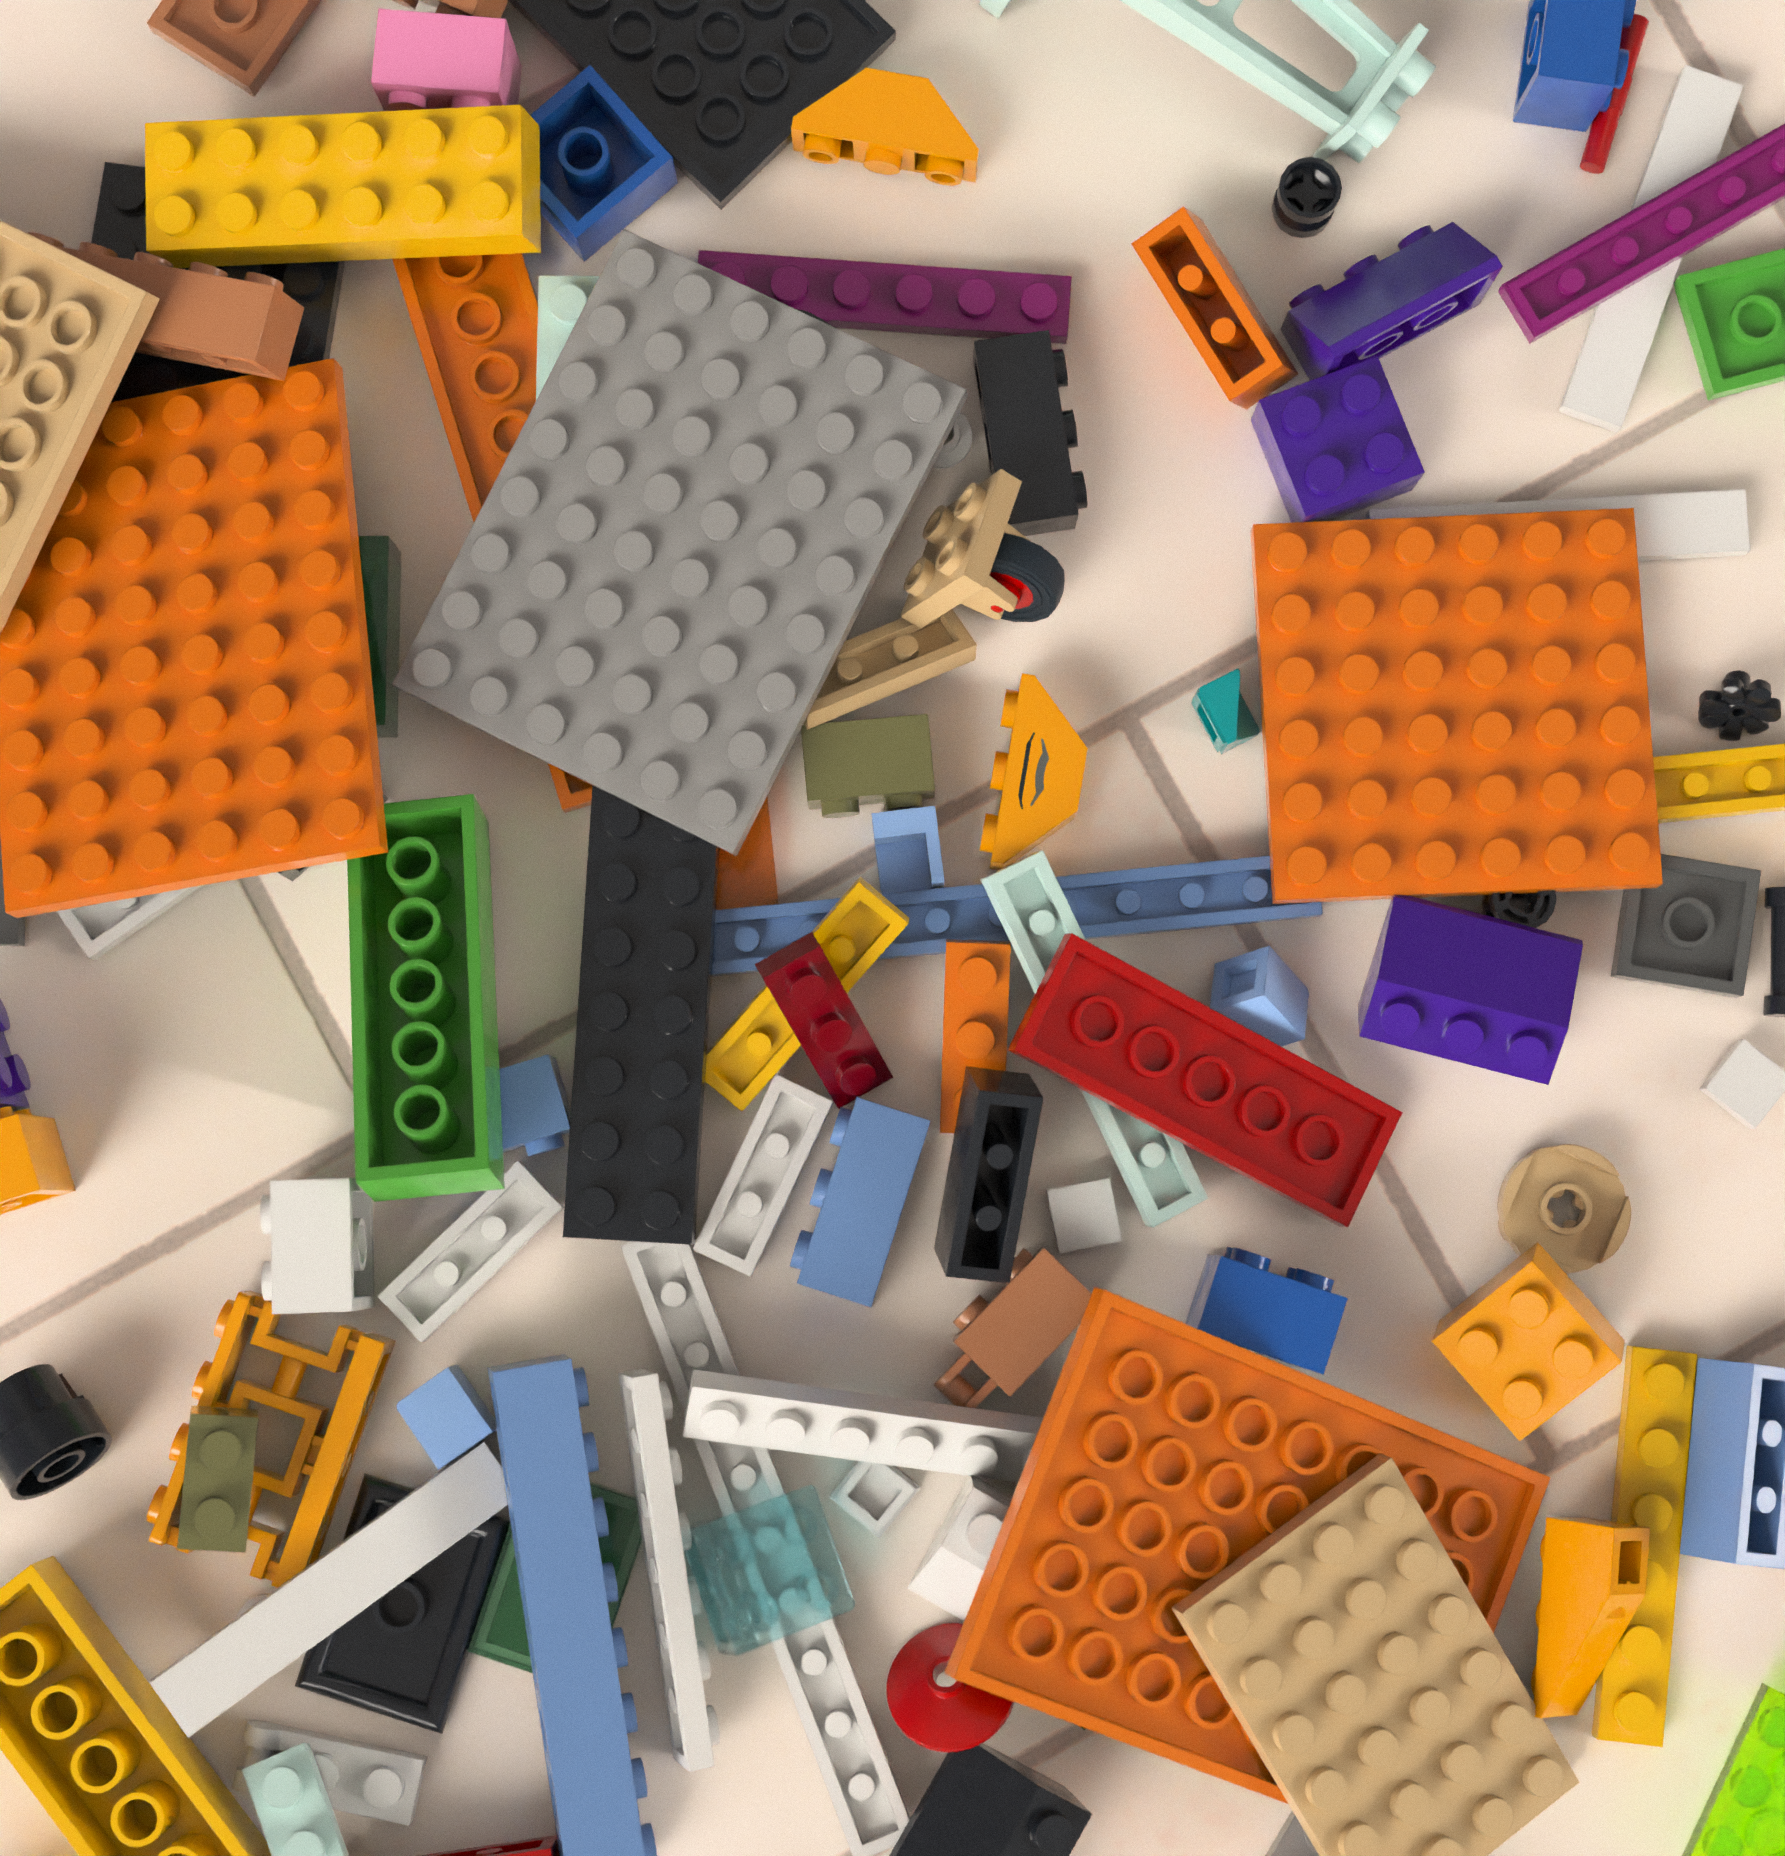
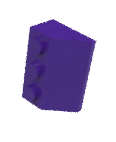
(1389, 300)
(1470, 988)

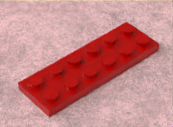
(1205, 1080)

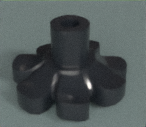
(1739, 706)

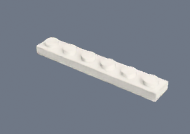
(858, 1426)
(672, 1593)

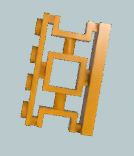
(320, 1456)

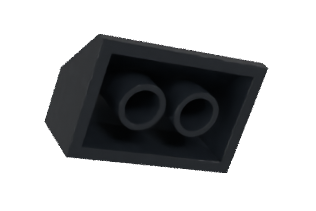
(992, 1808)

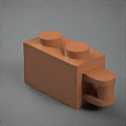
(1015, 1328)

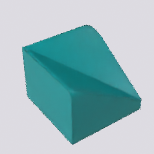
(1225, 712)

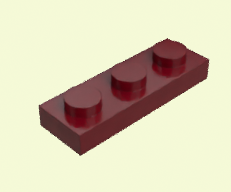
(824, 1020)

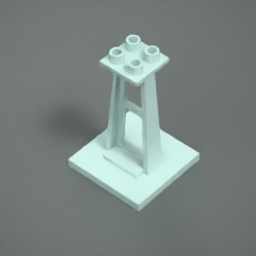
(1353, 117)

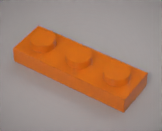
(973, 1016)

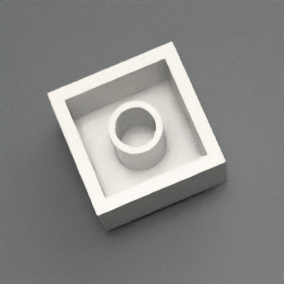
(318, 1246)

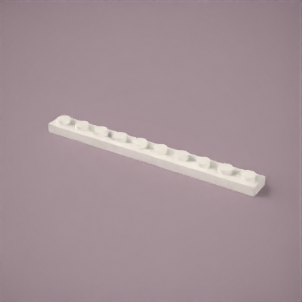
(742, 1476)

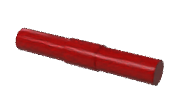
(1606, 123)

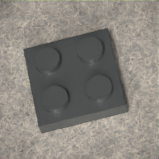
(1690, 928)

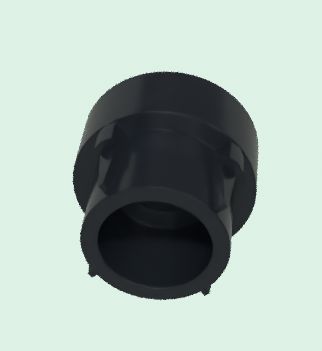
(46, 1433)

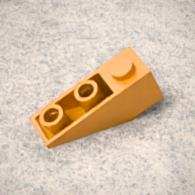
(1588, 1596)

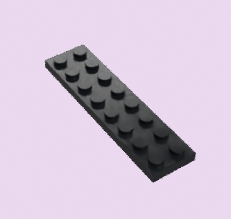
(640, 1028)

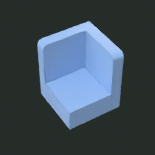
(908, 850)
(1261, 995)
(447, 1416)

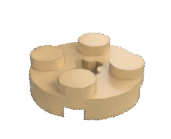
(1596, 1192)

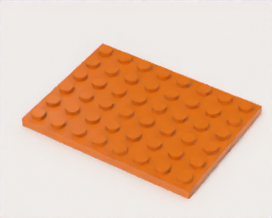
(193, 654)
(1156, 1477)

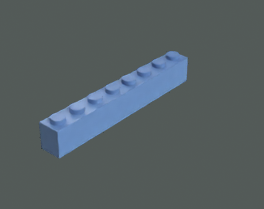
(567, 1608)

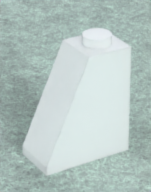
(961, 1548)

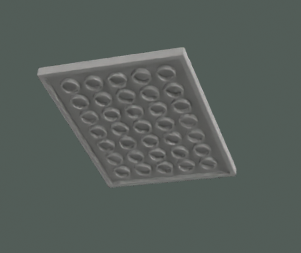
(680, 540)

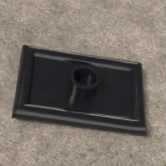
(413, 1641)

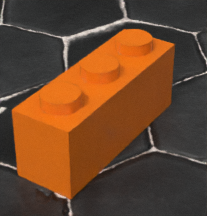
(1214, 308)

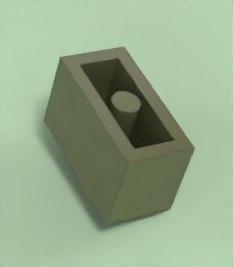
(868, 764)
(218, 1479)

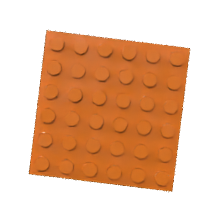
(1454, 706)

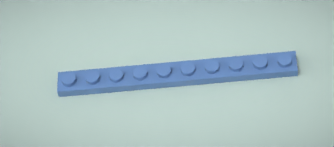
(1101, 902)

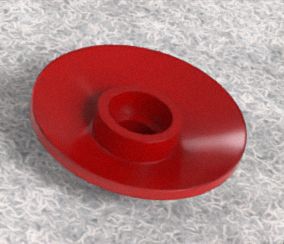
(936, 1715)

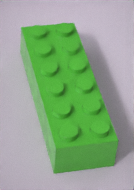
(425, 1005)

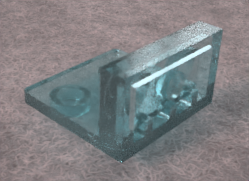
(768, 1571)

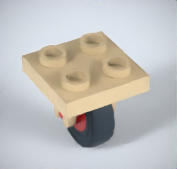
(982, 561)

